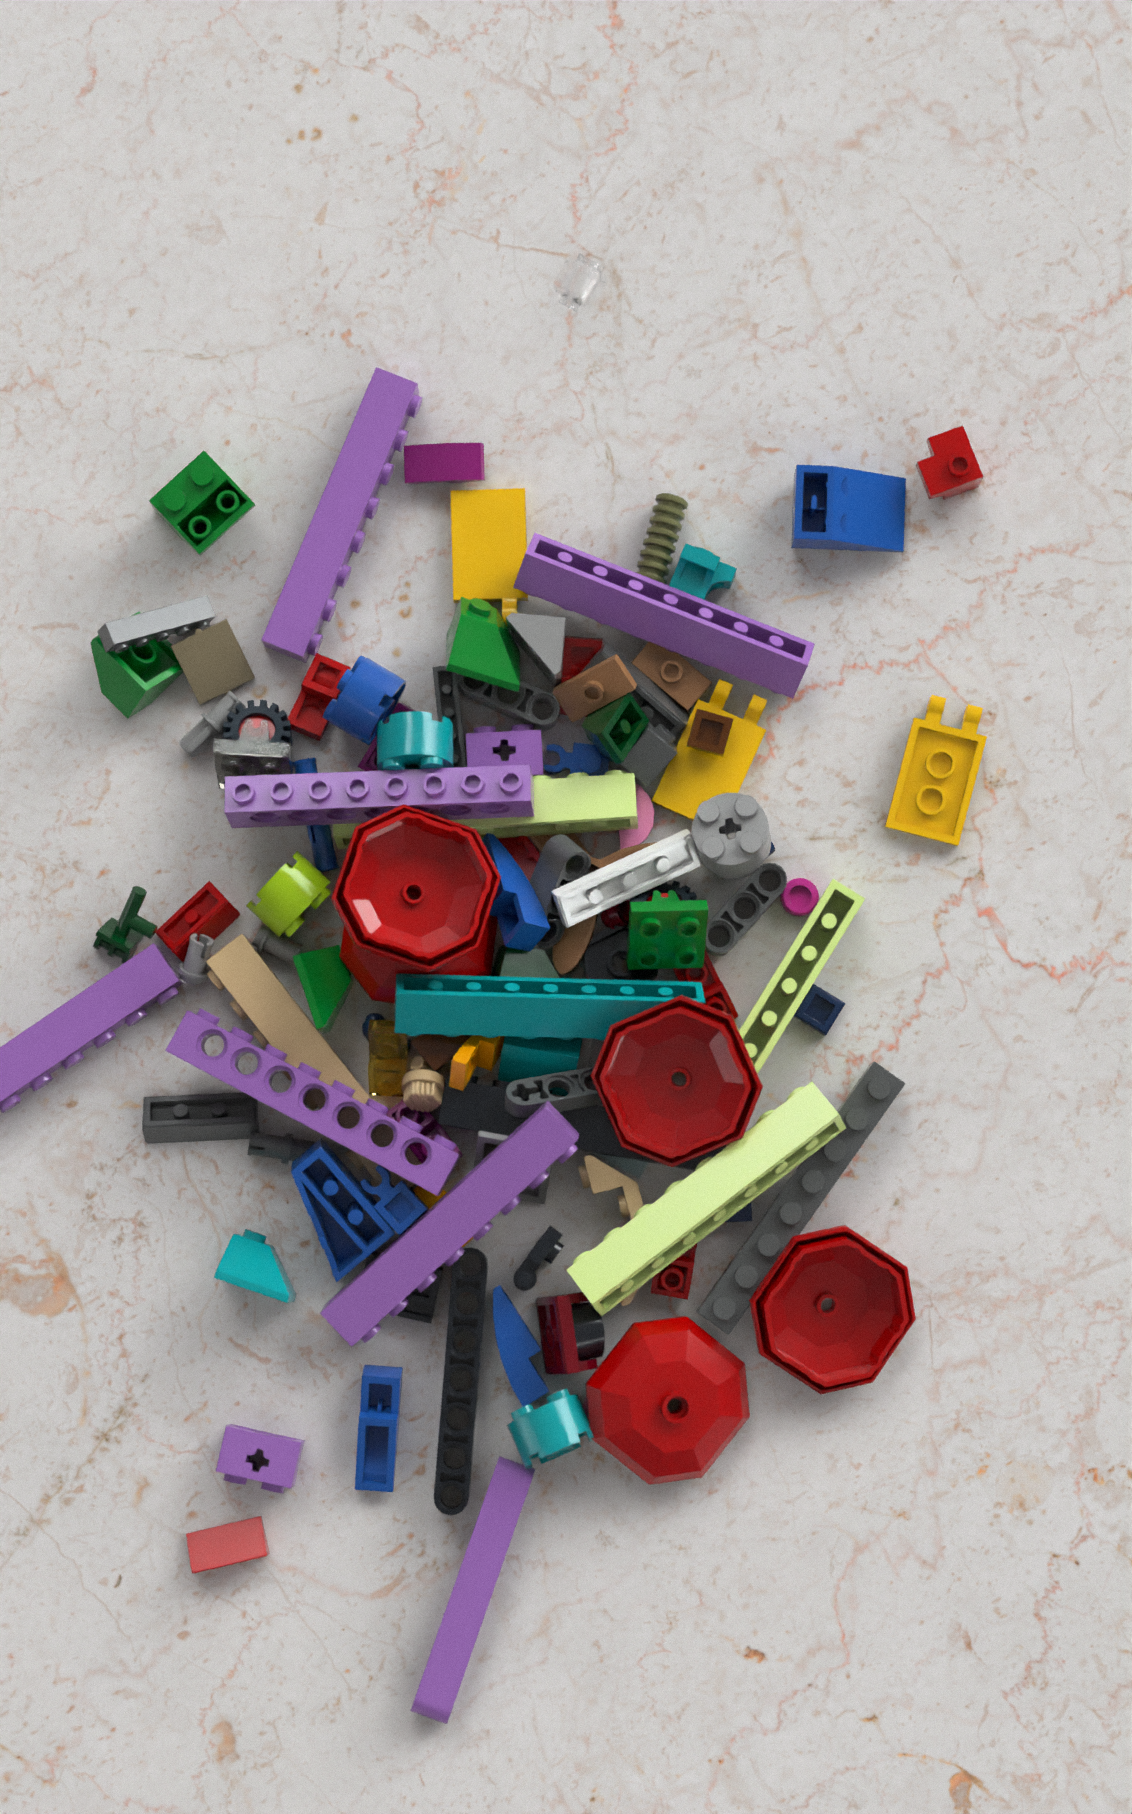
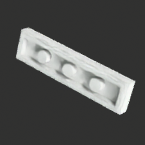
(626, 878)

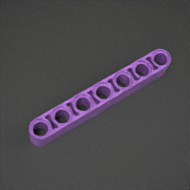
(472, 1590)

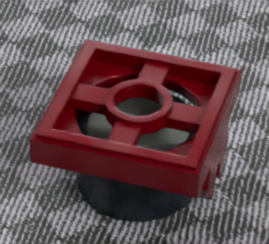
(569, 1333)

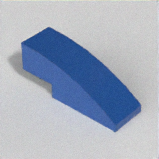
(515, 902)
(516, 1347)
(378, 1428)

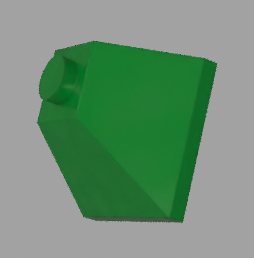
(482, 645)
(136, 675)
(325, 984)

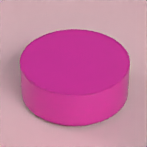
(799, 897)

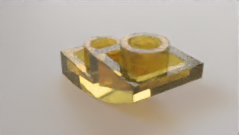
(386, 1059)

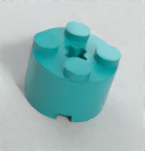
(414, 742)
(550, 1428)

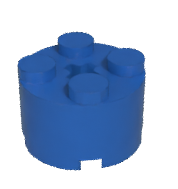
(365, 698)

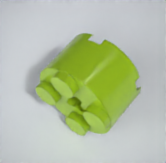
(289, 895)

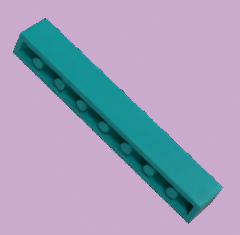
(525, 1004)

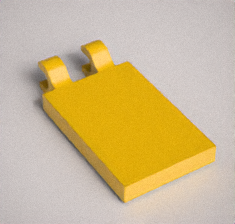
(488, 545)
(699, 775)
(937, 775)

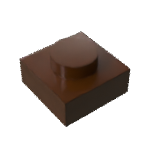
(709, 732)

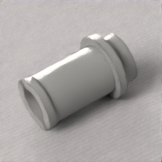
(277, 946)
(193, 968)

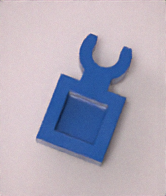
(583, 759)
(398, 1204)

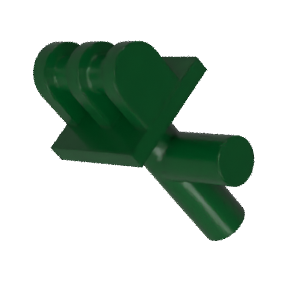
(124, 935)

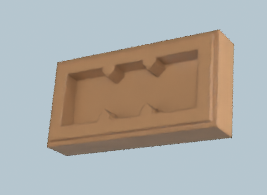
(672, 674)
(594, 688)

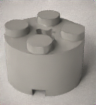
(726, 815)

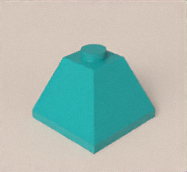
(255, 1267)

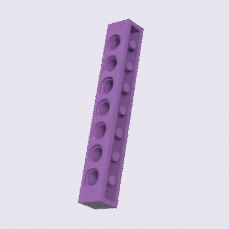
(367, 794)
(189, 1045)

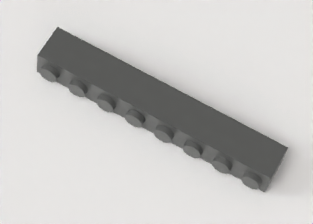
(799, 1199)

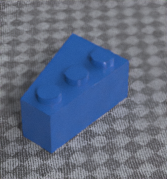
(339, 1209)

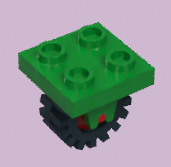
(666, 929)

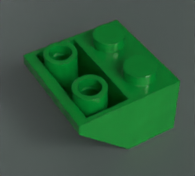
(201, 503)

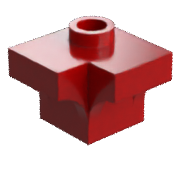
(951, 466)

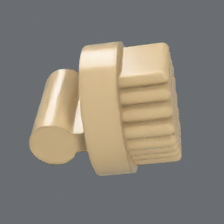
(422, 1086)

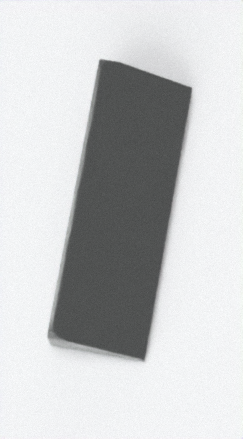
(652, 699)
(199, 1117)

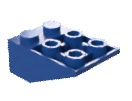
(847, 509)

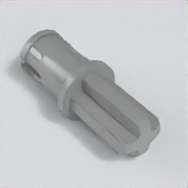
(210, 725)

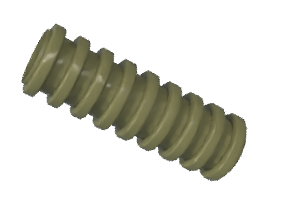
(662, 536)

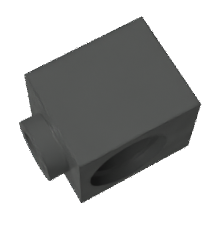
(650, 753)

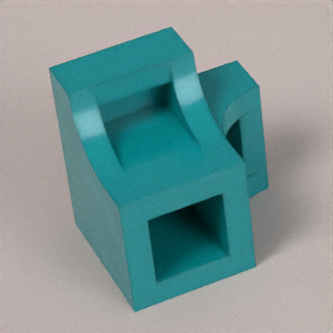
(701, 572)

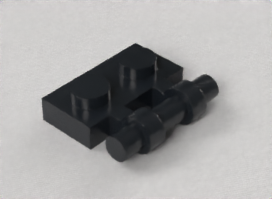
(546, 1249)

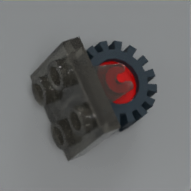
(254, 743)

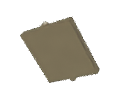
(212, 661)

